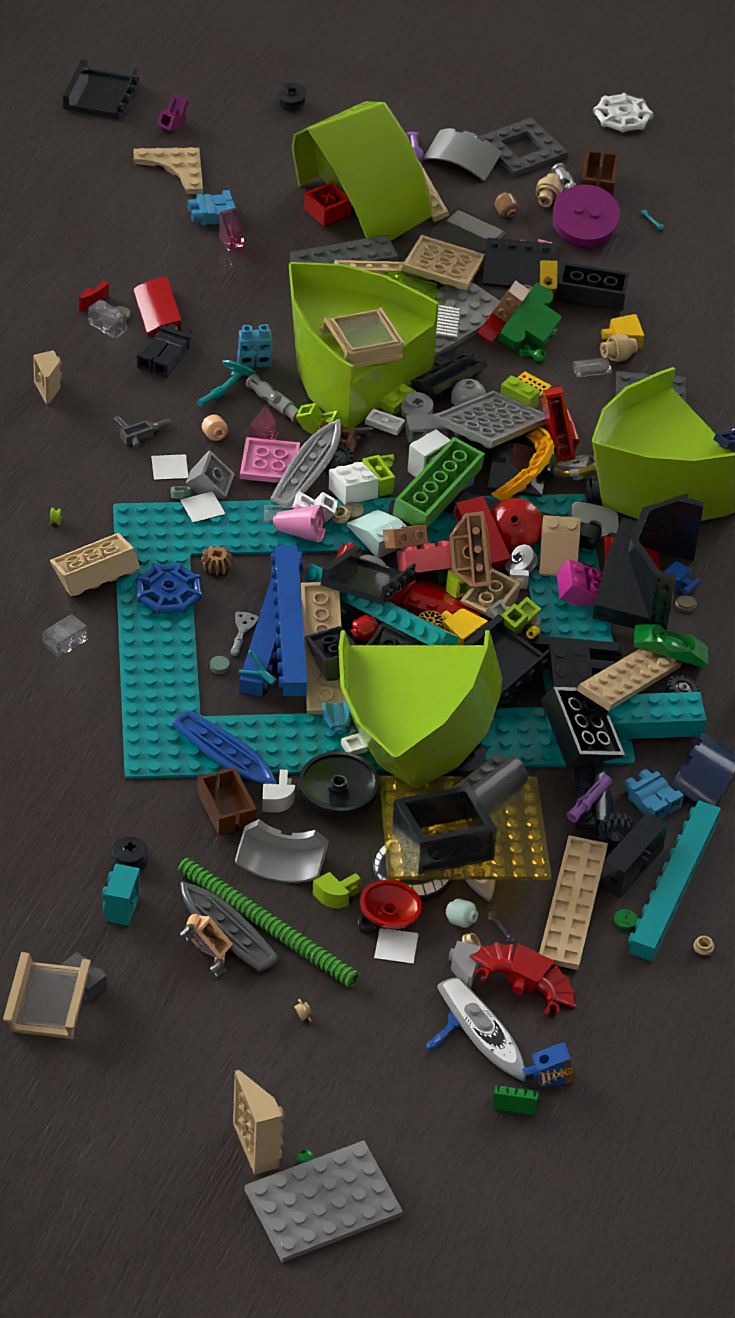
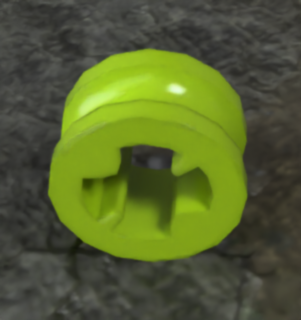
(55, 516)

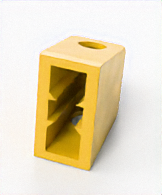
(548, 273)
(626, 325)
(462, 624)

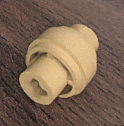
(548, 190)
(619, 347)

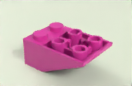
(578, 583)

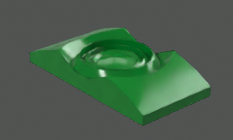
(671, 644)

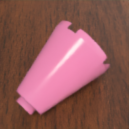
(302, 522)

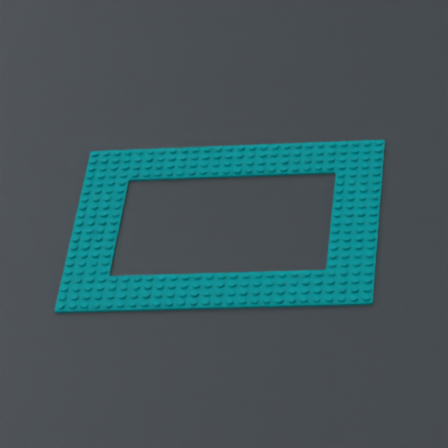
(161, 654)

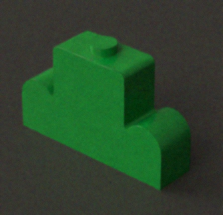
(532, 320)

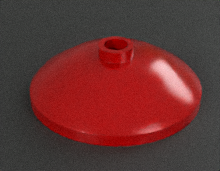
(525, 530)
(390, 904)

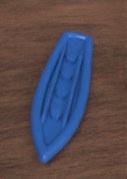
(224, 747)

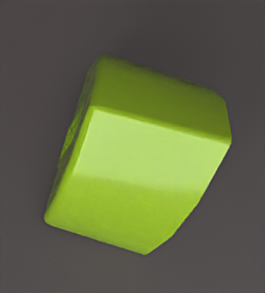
(371, 163)
(347, 290)
(659, 449)
(420, 703)

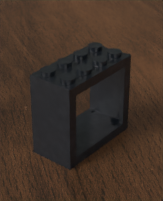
(449, 848)

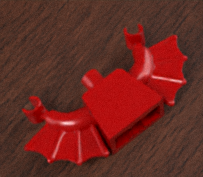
(527, 972)

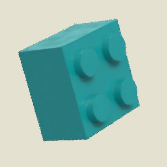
(121, 894)

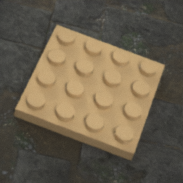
(443, 262)

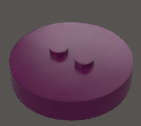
(586, 215)

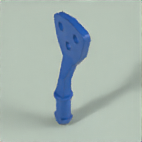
(440, 1037)

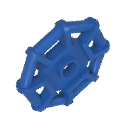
(169, 595)

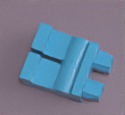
(208, 207)
(255, 345)
(653, 794)

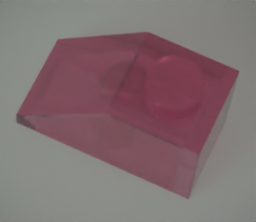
(230, 229)
(263, 425)

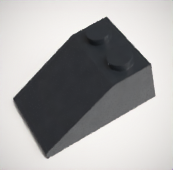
(325, 651)

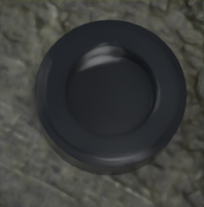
(365, 925)

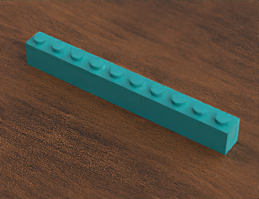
(393, 615)
(674, 881)

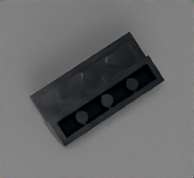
(448, 374)
(584, 779)

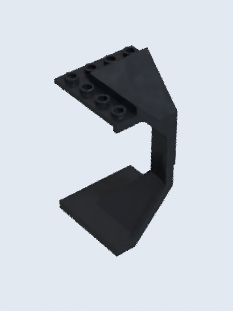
(631, 584)

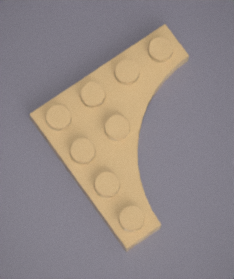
(177, 161)

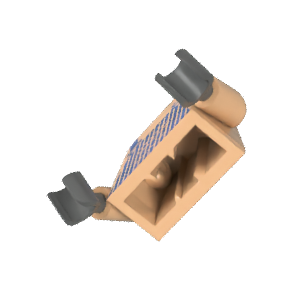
(208, 939)

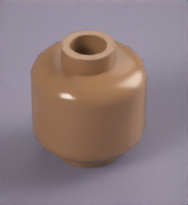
(506, 205)

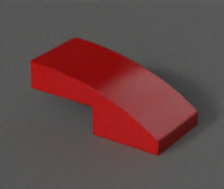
(91, 296)
(490, 328)

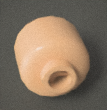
(214, 427)

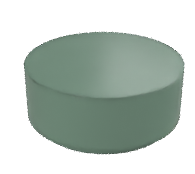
(219, 665)

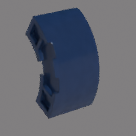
(706, 772)

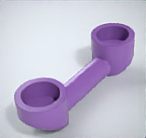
(414, 138)

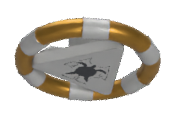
(575, 467)

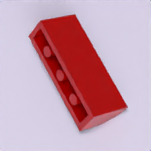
(498, 550)

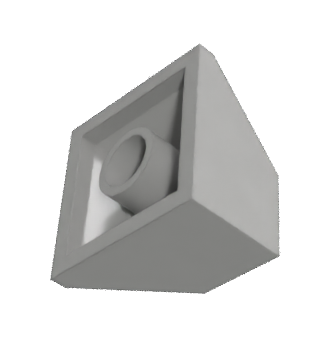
(210, 475)

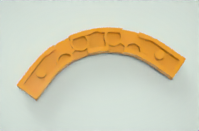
(544, 446)

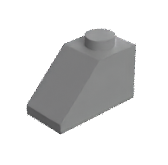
(462, 964)

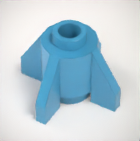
(337, 716)

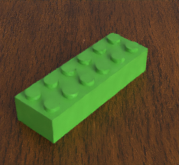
(438, 483)

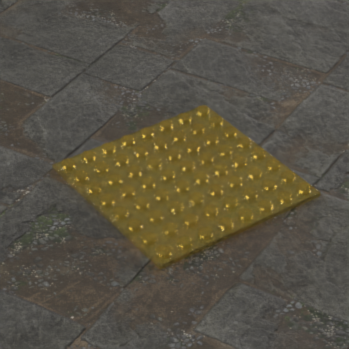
(520, 835)

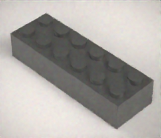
(367, 249)

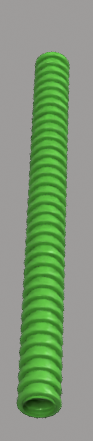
(269, 923)

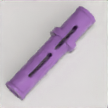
(584, 803)

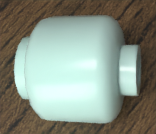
(461, 913)

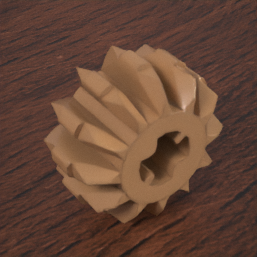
(217, 560)

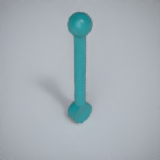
(645, 213)

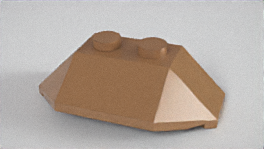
(471, 550)

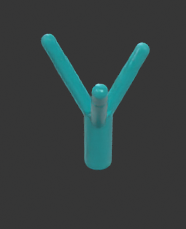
(262, 672)

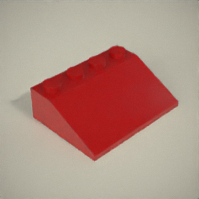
(433, 597)

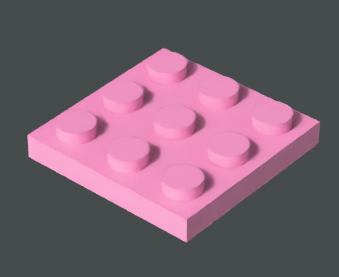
(267, 459)

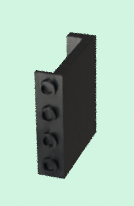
(99, 91)
(365, 578)
(515, 656)

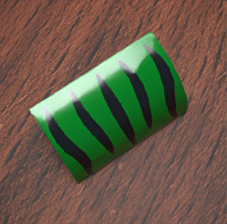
(515, 1100)

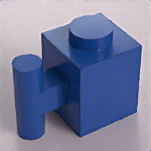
(683, 578)

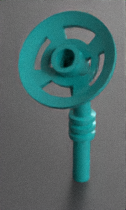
(237, 371)

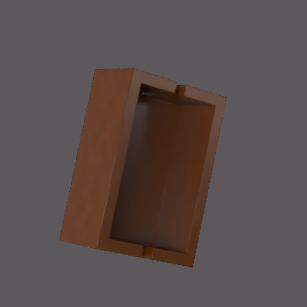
(597, 175)
(228, 804)

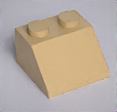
(47, 374)

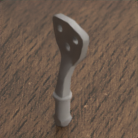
(243, 628)

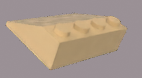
(95, 564)
(257, 1124)

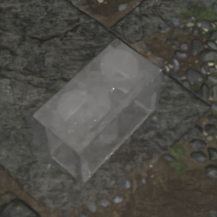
(107, 318)
(65, 635)

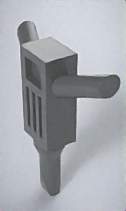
(139, 431)

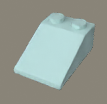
(370, 530)

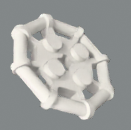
(630, 112)

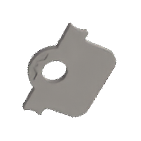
(601, 515)

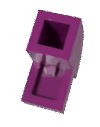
(175, 115)

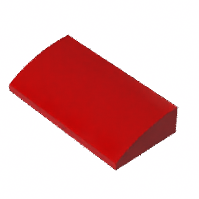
(157, 305)

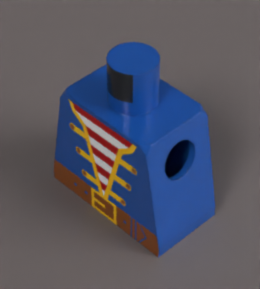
(550, 1066)

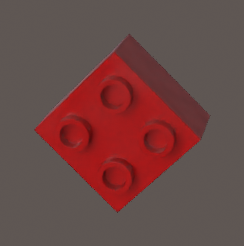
(327, 204)

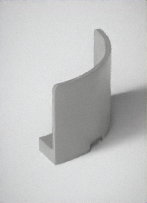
(464, 151)
(281, 856)

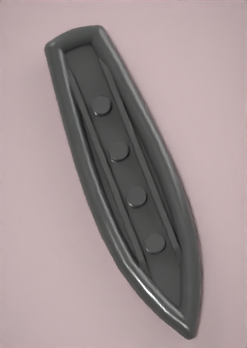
(245, 939)

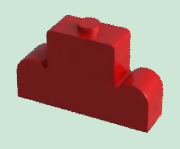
(557, 422)

